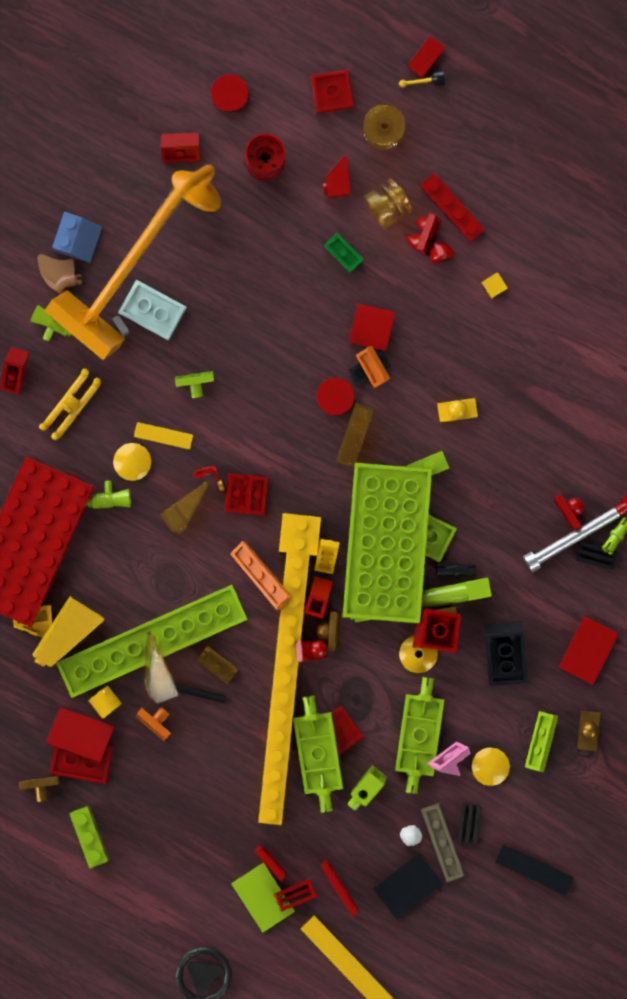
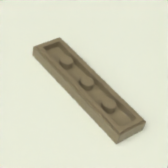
(442, 842)

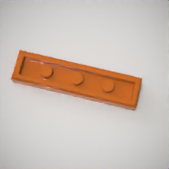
(261, 575)

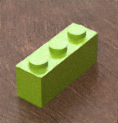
(89, 836)

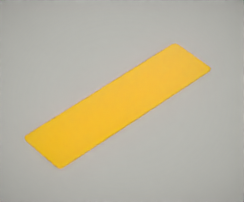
(163, 435)

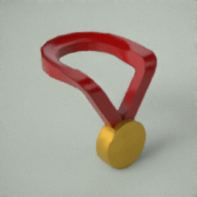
(198, 473)

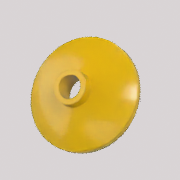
(415, 664)

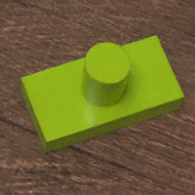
(195, 381)
(435, 462)

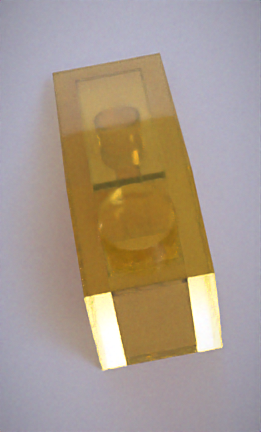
(354, 435)
(183, 511)

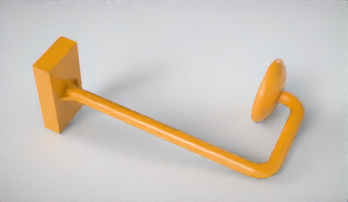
(84, 321)

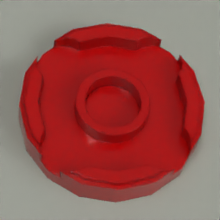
(229, 93)
(335, 396)

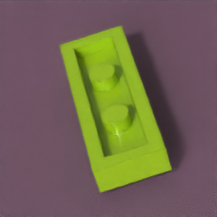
(541, 741)

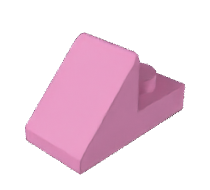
(448, 759)

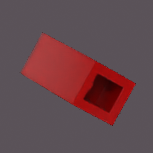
(318, 597)

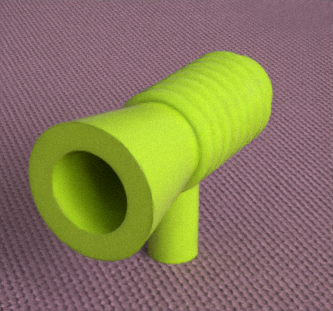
(42, 318)
(110, 499)

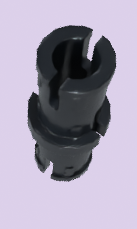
(455, 570)

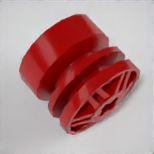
(265, 146)

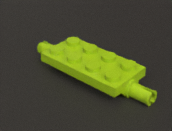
(419, 734)
(318, 753)

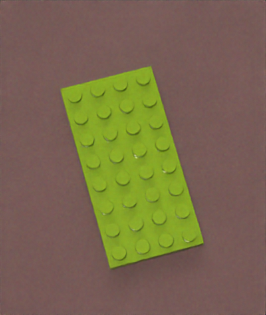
(387, 543)

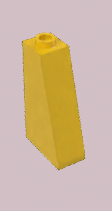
(66, 631)

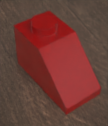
(337, 181)
(14, 370)

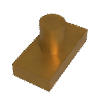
(40, 786)

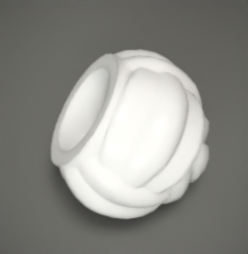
(411, 835)

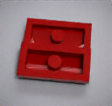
(372, 326)
(245, 494)

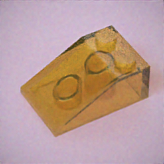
(158, 679)

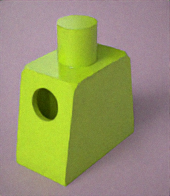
(371, 783)

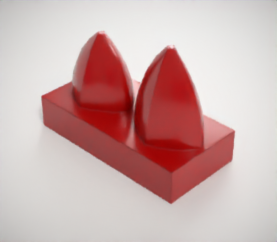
(423, 242)

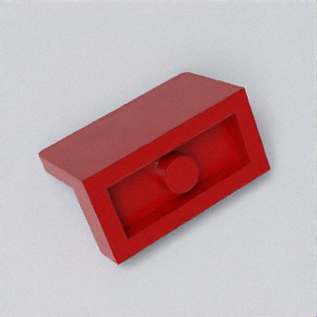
(180, 147)

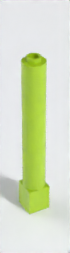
(452, 594)

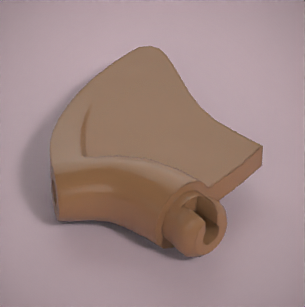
(58, 273)

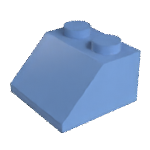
(77, 237)

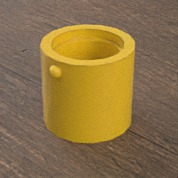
(105, 702)

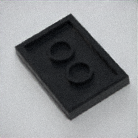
(407, 886)

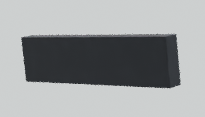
(534, 869)

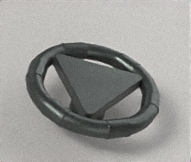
(203, 974)

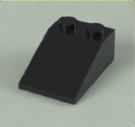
(505, 653)

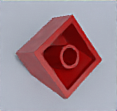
(437, 631)

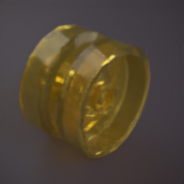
(389, 117)

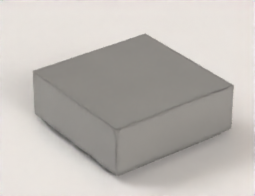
(121, 326)

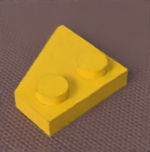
(41, 624)

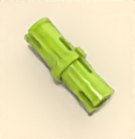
(616, 537)

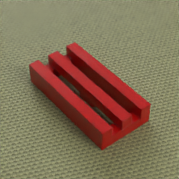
(280, 901)

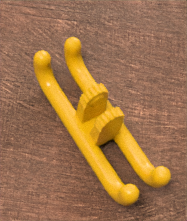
(71, 404)

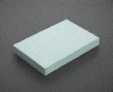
(152, 310)

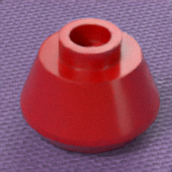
(441, 252)

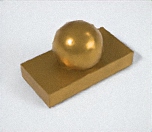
(331, 631)
(588, 730)

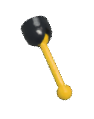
(437, 79)

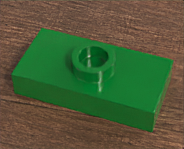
(343, 253)

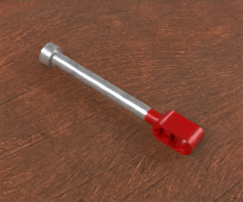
(534, 560)

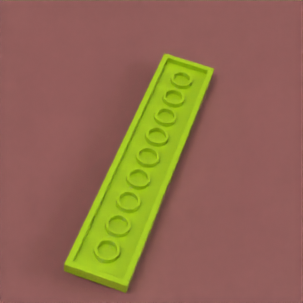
(170, 631)

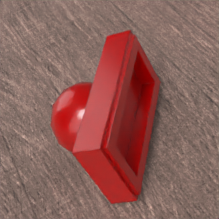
(570, 509)
(311, 650)

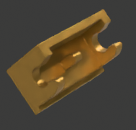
(217, 664)

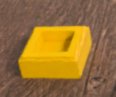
(494, 285)

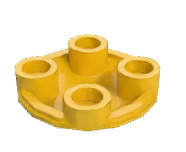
(132, 461)
(490, 766)

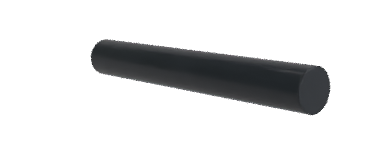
(200, 693)

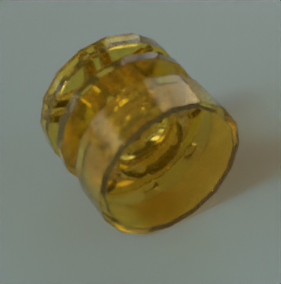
(388, 203)

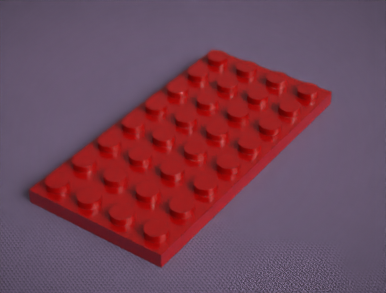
(35, 535)

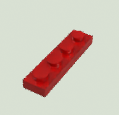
(452, 207)

